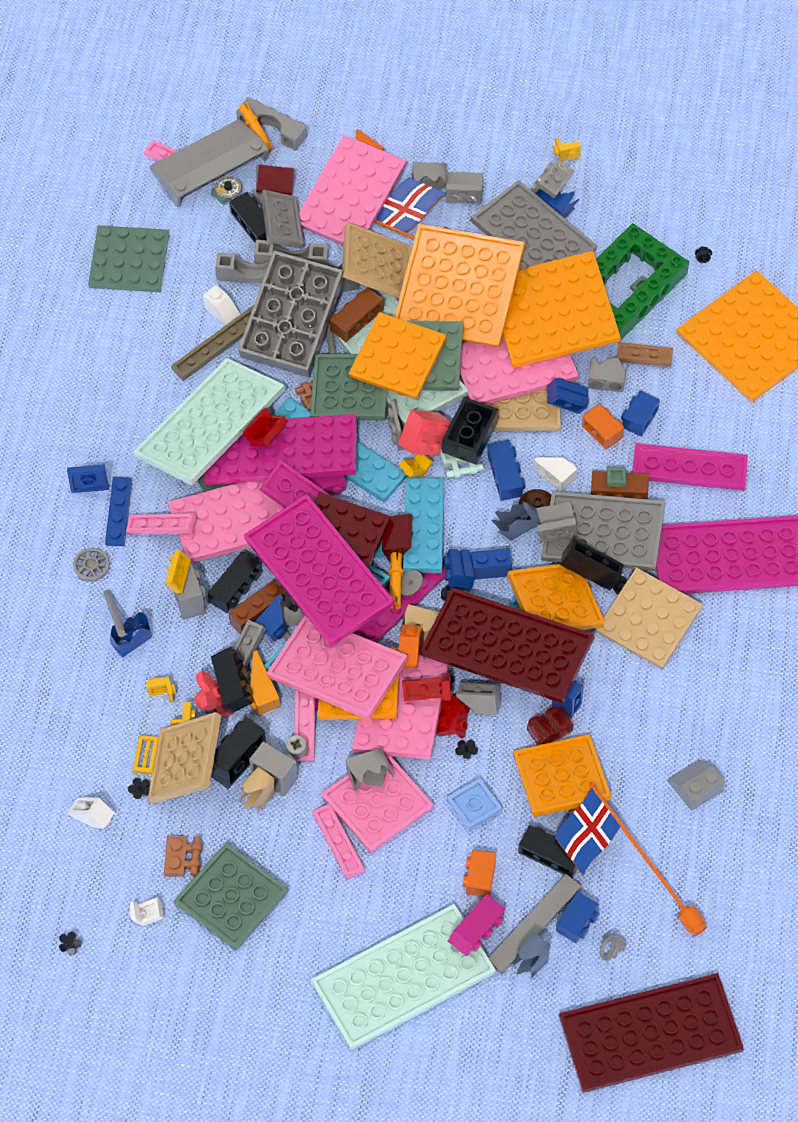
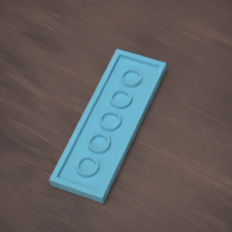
(425, 504)

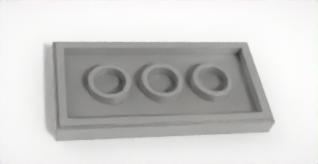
(282, 219)

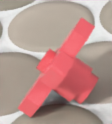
(210, 695)

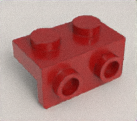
(264, 428)
(453, 718)

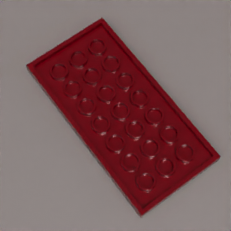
(507, 645)
(650, 1032)

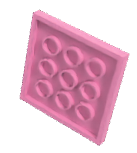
(378, 812)

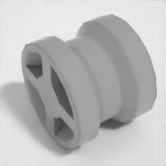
(299, 750)

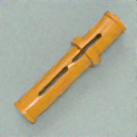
(252, 122)
(395, 573)

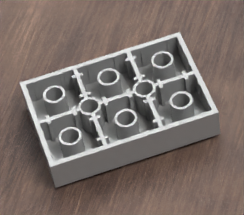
(291, 313)

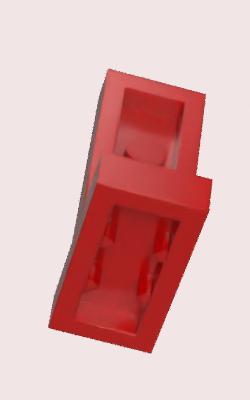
(428, 688)

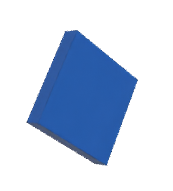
(88, 478)

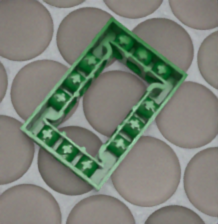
(668, 267)

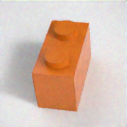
(603, 426)
(480, 874)

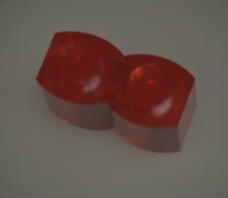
(550, 726)

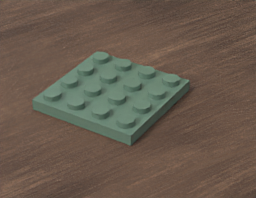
(128, 258)
(446, 369)
(341, 395)
(231, 896)

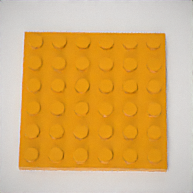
(461, 279)
(559, 311)
(747, 335)

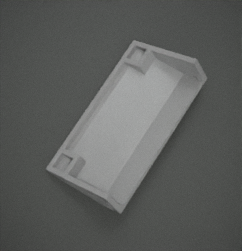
(208, 159)

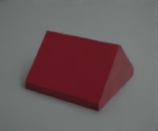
(274, 179)
(397, 535)

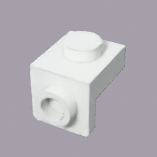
(146, 912)

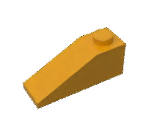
(264, 693)

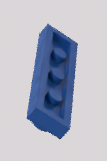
(118, 511)

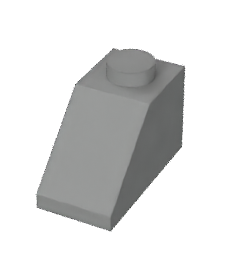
(480, 697)

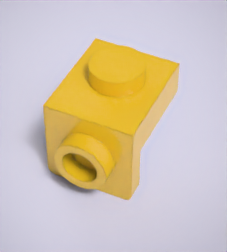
(566, 151)
(417, 466)
(160, 686)
(188, 714)

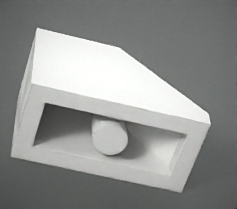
(220, 305)
(556, 471)
(91, 812)

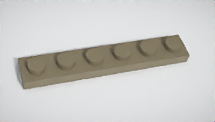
(212, 346)

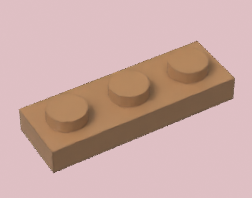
(645, 354)

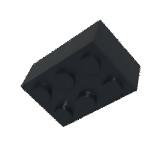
(470, 430)
(235, 750)

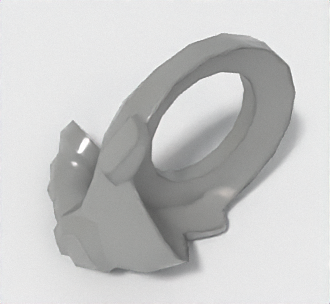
(618, 944)

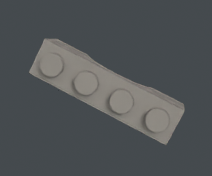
(292, 132)
(314, 252)
(232, 268)

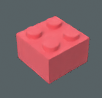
(424, 432)

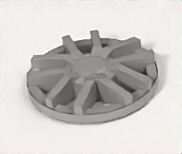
(91, 564)

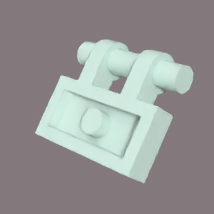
(448, 461)

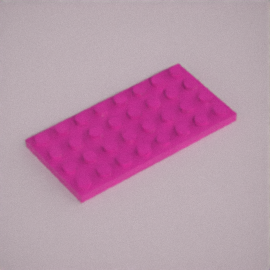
(309, 445)
(729, 554)
(319, 570)

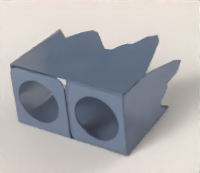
(511, 523)
(534, 955)

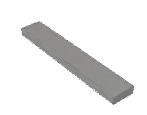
(534, 922)

